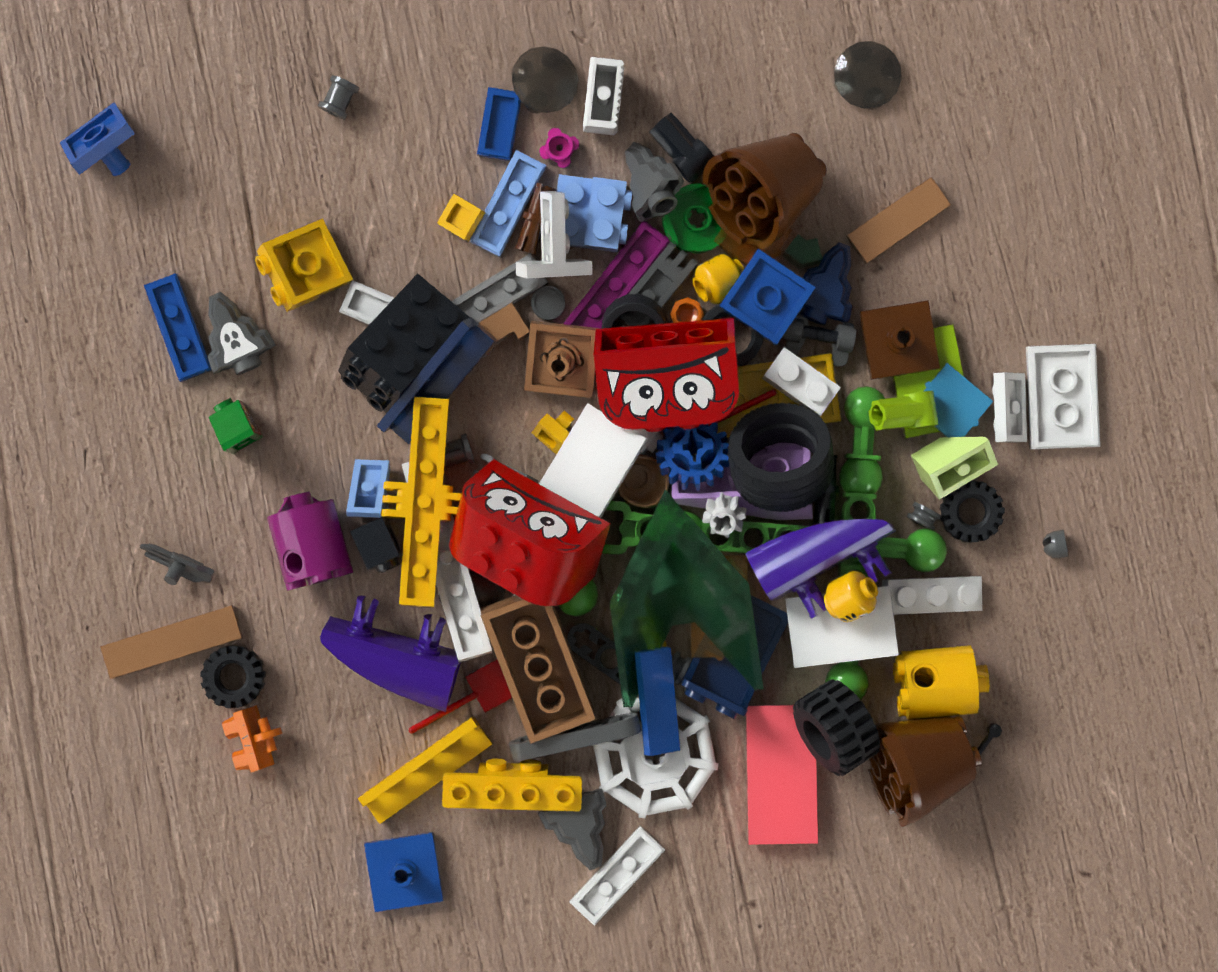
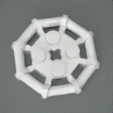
(660, 775)

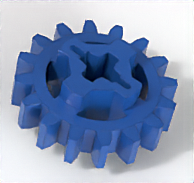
(676, 455)

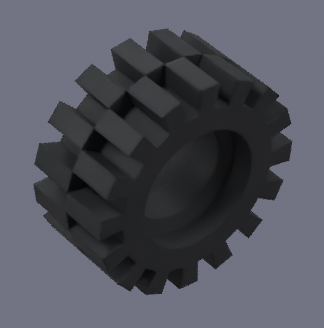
(992, 518)
(212, 670)

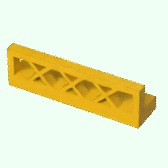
(425, 770)

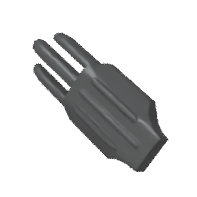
(178, 565)

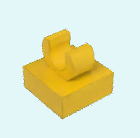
(552, 431)

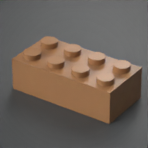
(538, 667)

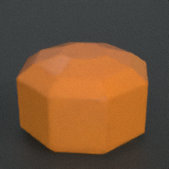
(686, 311)

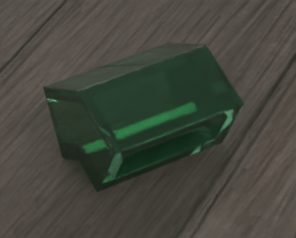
(803, 252)

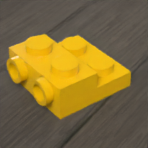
(302, 265)

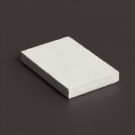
(1063, 396)
(593, 461)
(834, 641)

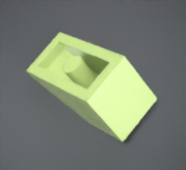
(953, 462)

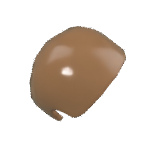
(644, 483)

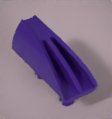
(802, 555)
(397, 663)

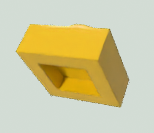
(461, 217)

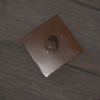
(899, 340)

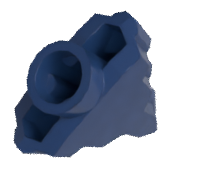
(832, 288)

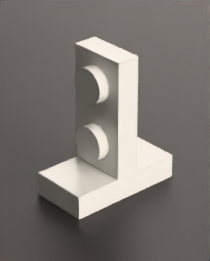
(554, 243)

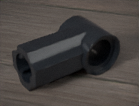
(686, 152)

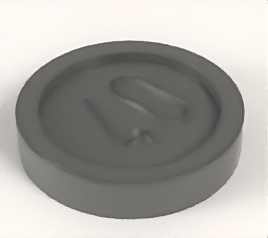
(548, 302)

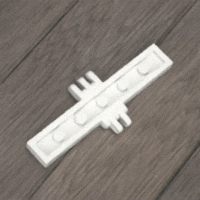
(458, 598)

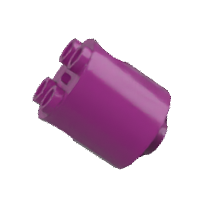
(309, 541)

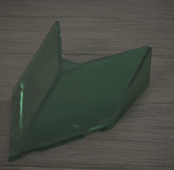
(678, 581)

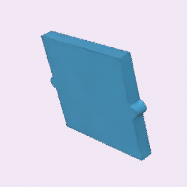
(957, 402)

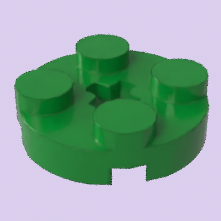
(678, 227)

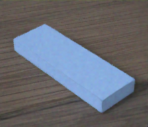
(508, 203)

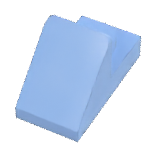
(367, 488)

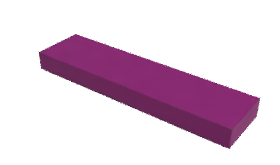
(620, 275)

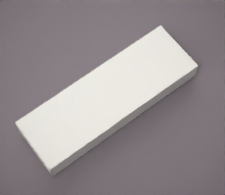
(617, 875)

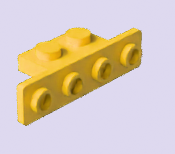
(512, 788)

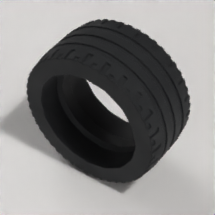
(776, 425)

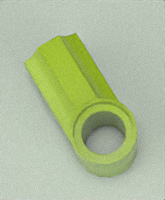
(910, 411)

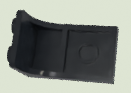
(399, 343)

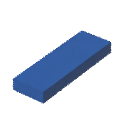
(178, 327)
(657, 701)

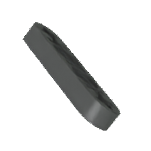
(584, 735)

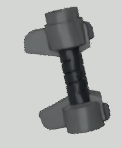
(841, 339)

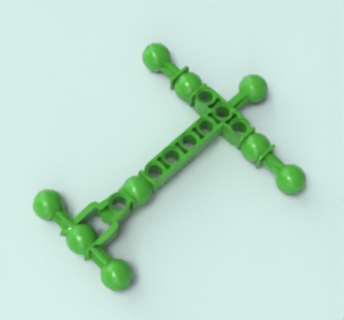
(859, 478)

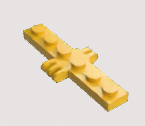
(423, 502)

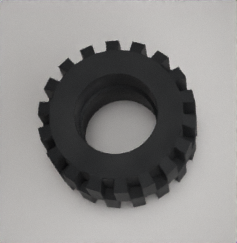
(836, 727)

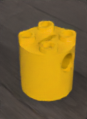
(951, 682)

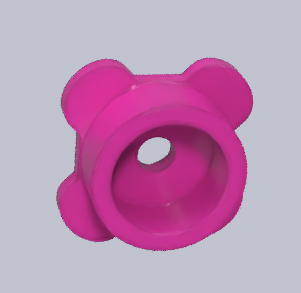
(556, 138)

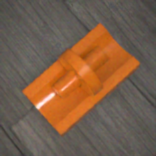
(255, 738)

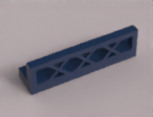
(440, 375)

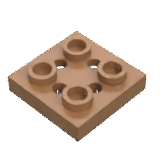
(546, 374)

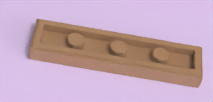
(171, 642)

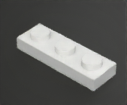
(935, 594)

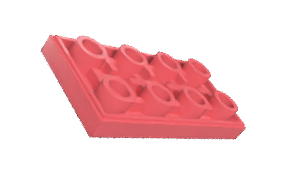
(779, 779)

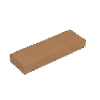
(898, 220)

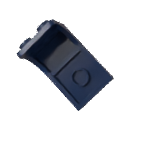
(720, 679)

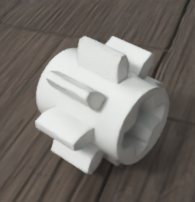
(724, 515)

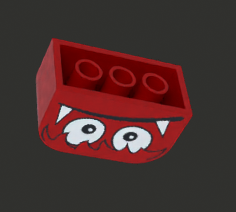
(667, 374)
(526, 536)

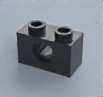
(378, 545)

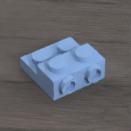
(595, 211)

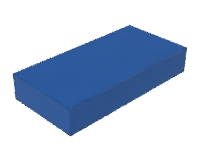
(499, 124)

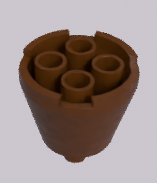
(763, 187)
(922, 765)

